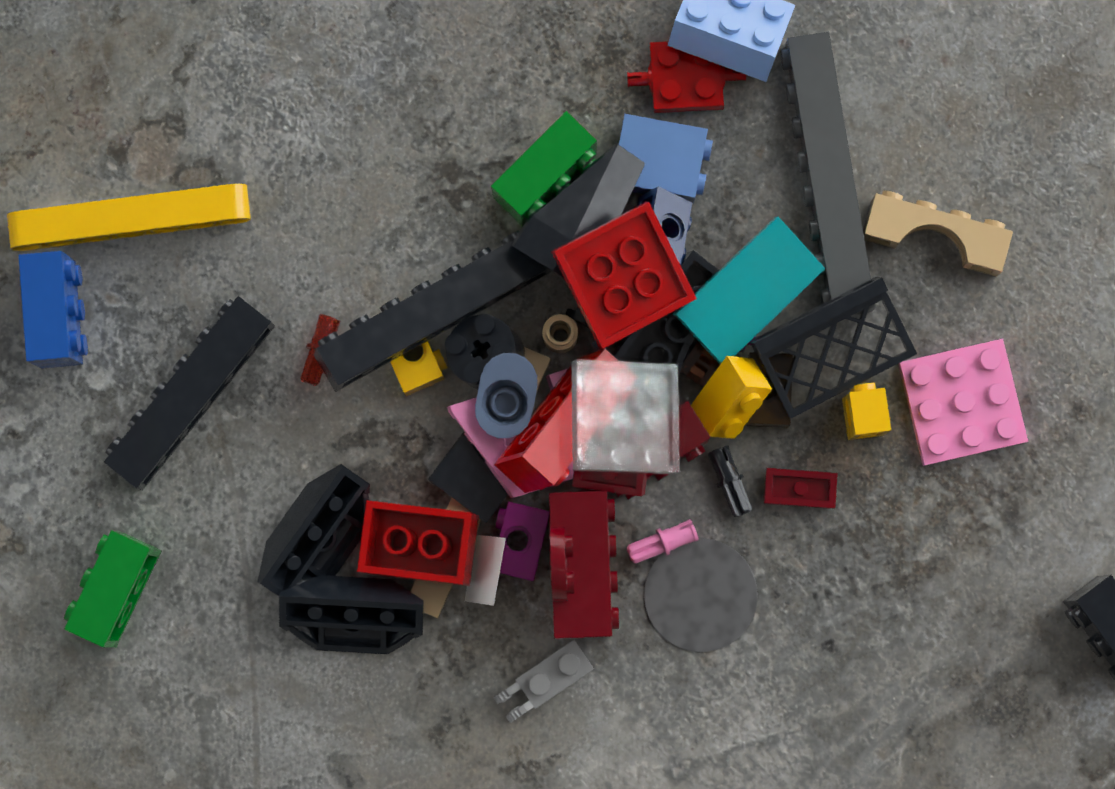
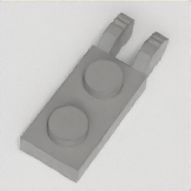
(547, 678)

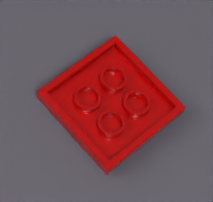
(624, 275)

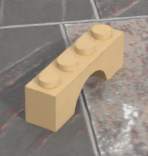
(980, 244)

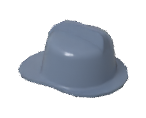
(506, 395)

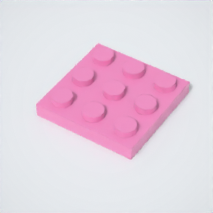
(963, 402)

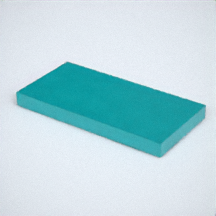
(750, 290)

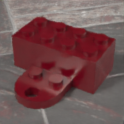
(582, 564)

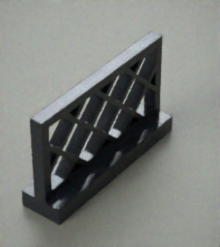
(826, 316)

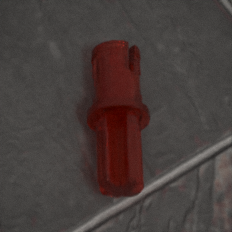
(312, 371)

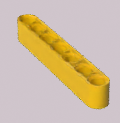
(128, 217)

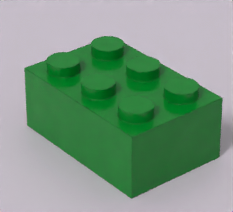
(545, 168)
(111, 589)

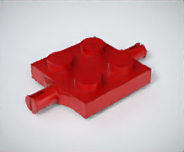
(683, 80)

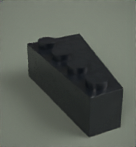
(666, 338)

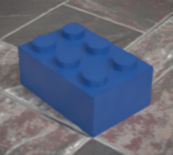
(52, 309)

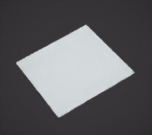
(485, 570)

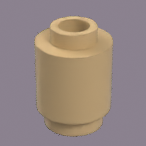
(556, 323)

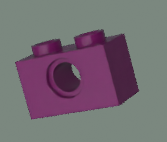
(533, 523)

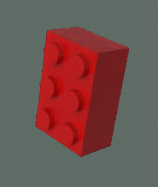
(418, 543)

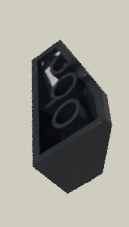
(581, 207)

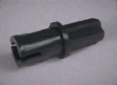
(730, 481)

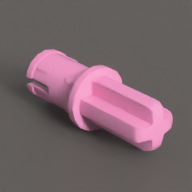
(662, 542)

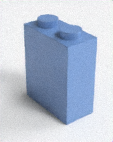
(670, 155)

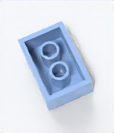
(733, 32)

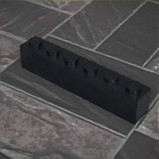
(188, 393)

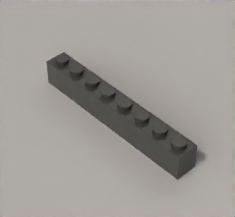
(826, 163)

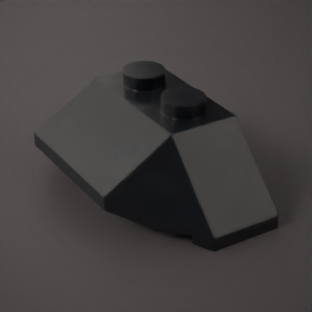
(316, 531)
(351, 614)

